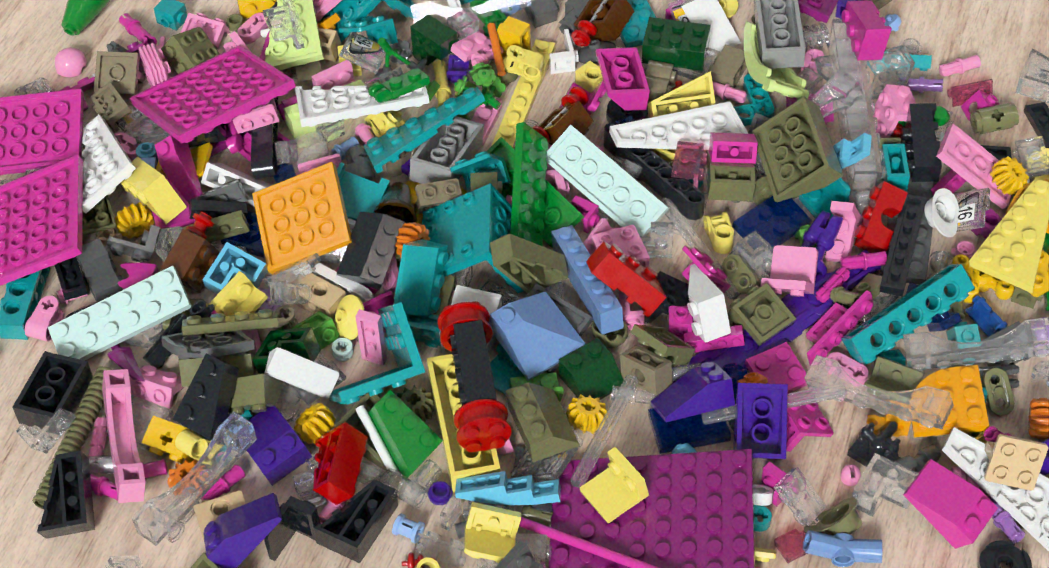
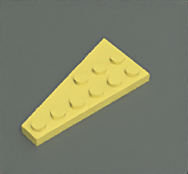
(1017, 241)

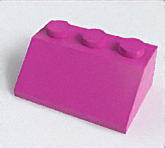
(624, 77)

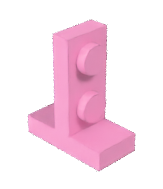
(845, 237)

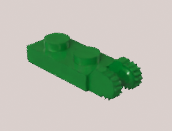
(399, 85)

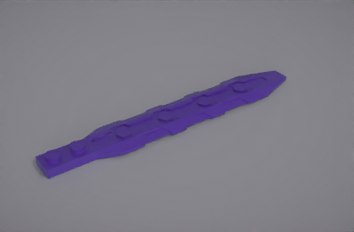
(805, 309)

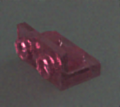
(689, 161)

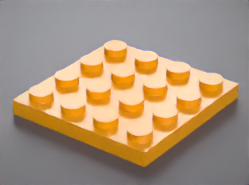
(302, 217)

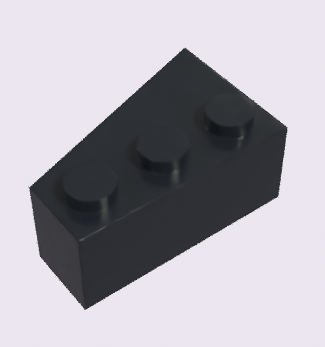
(208, 397)
(69, 497)
(358, 523)

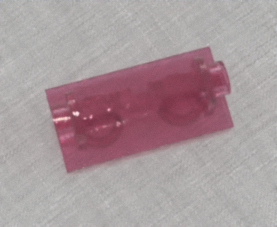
(962, 93)

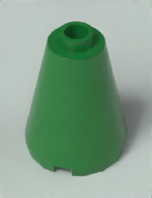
(80, 14)

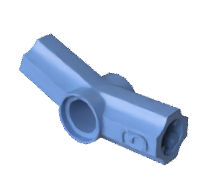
(843, 548)

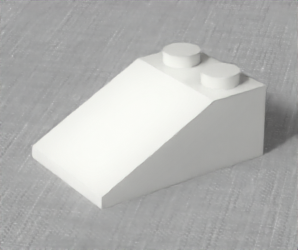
(706, 307)

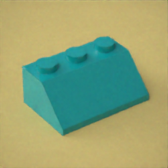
(421, 277)

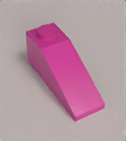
(179, 166)

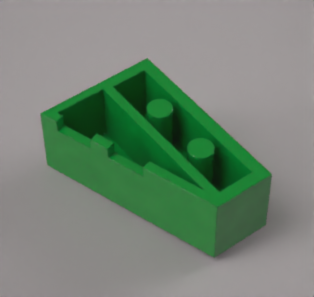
(403, 433)

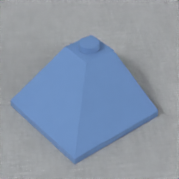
(534, 333)

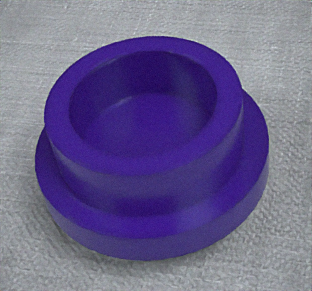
(440, 493)

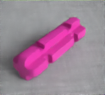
(835, 280)

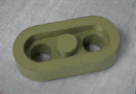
(739, 273)
(998, 390)

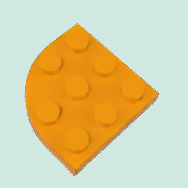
(969, 406)

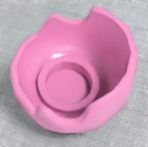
(70, 62)

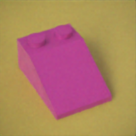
(950, 504)

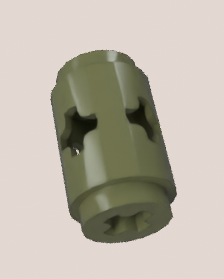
(985, 121)

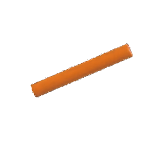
(496, 49)

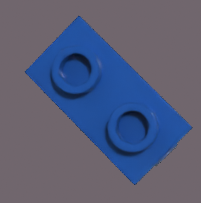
(985, 317)

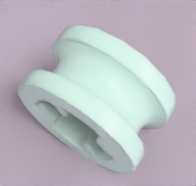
(342, 343)

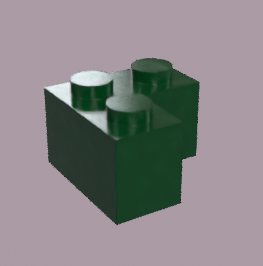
(431, 39)
(297, 341)

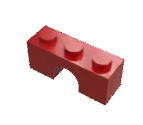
(872, 234)

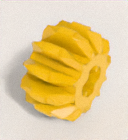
(1009, 175)
(134, 220)
(585, 413)
(314, 422)

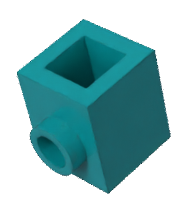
(170, 13)

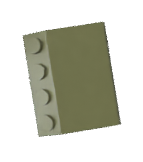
(797, 151)

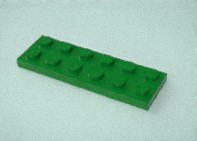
(529, 184)
(558, 209)

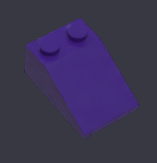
(695, 393)
(761, 419)
(277, 445)
(240, 531)

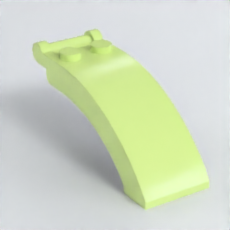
(777, 79)

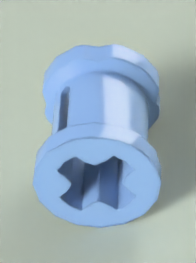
(408, 528)

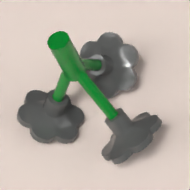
(398, 53)

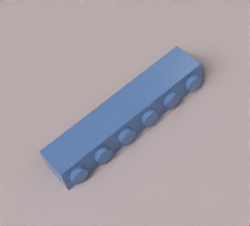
(595, 294)

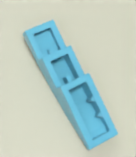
(853, 151)
(497, 489)

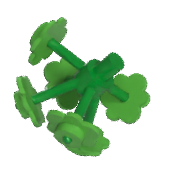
(491, 86)

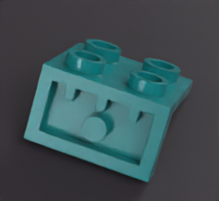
(822, 198)

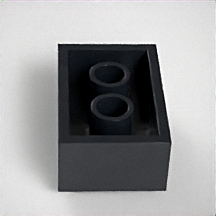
(53, 385)

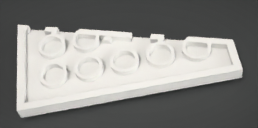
(347, 102)
(685, 126)
(104, 163)
(1025, 506)

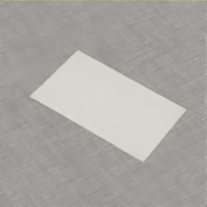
(712, 14)

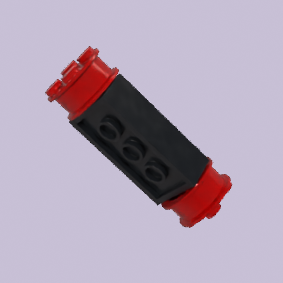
(481, 417)

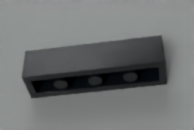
(216, 208)
(157, 353)

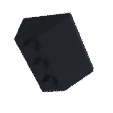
(371, 249)

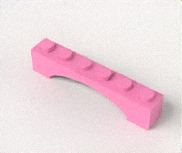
(124, 452)

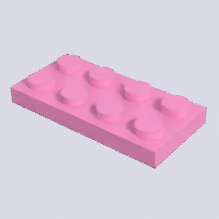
(971, 163)

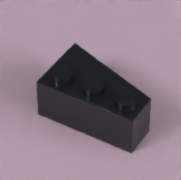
(921, 143)

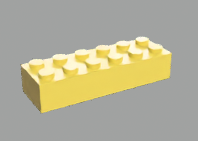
(447, 401)

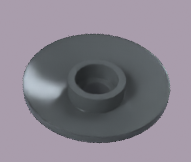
(588, 53)

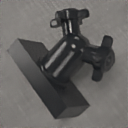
(869, 444)

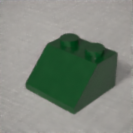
(590, 370)

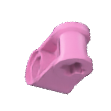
(44, 315)

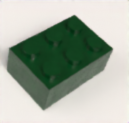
(676, 43)

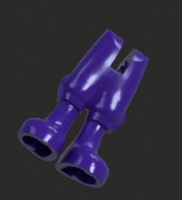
(822, 237)

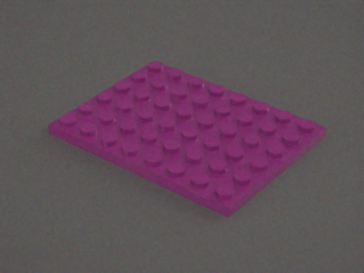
(693, 516)

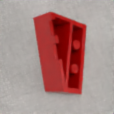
(627, 276)
(339, 462)

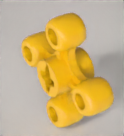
(983, 281)

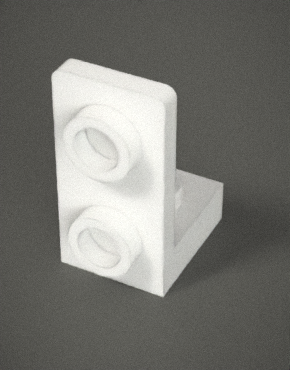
(564, 61)

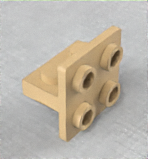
(1014, 461)

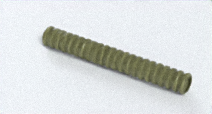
(78, 430)

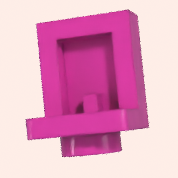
(588, 210)

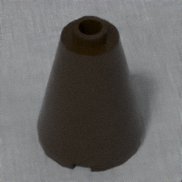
(398, 203)

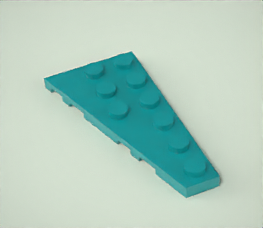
(419, 129)

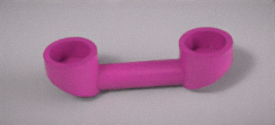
(234, 142)

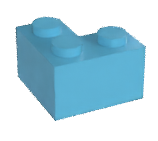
(229, 263)

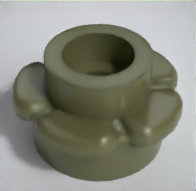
(234, 22)

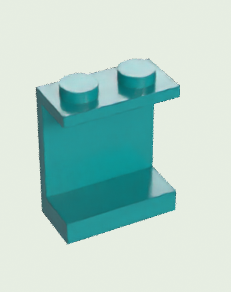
(360, 193)

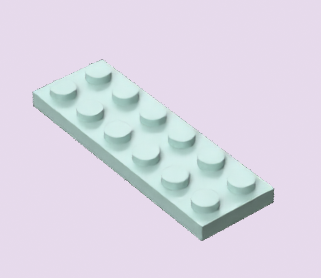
(604, 182)
(121, 316)

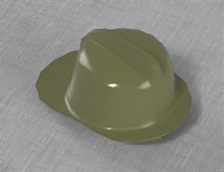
(838, 519)

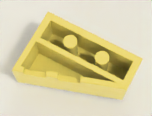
(689, 96)
(153, 191)

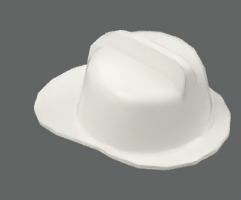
(943, 212)

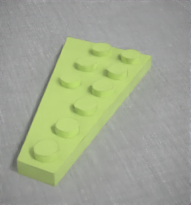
(283, 53)

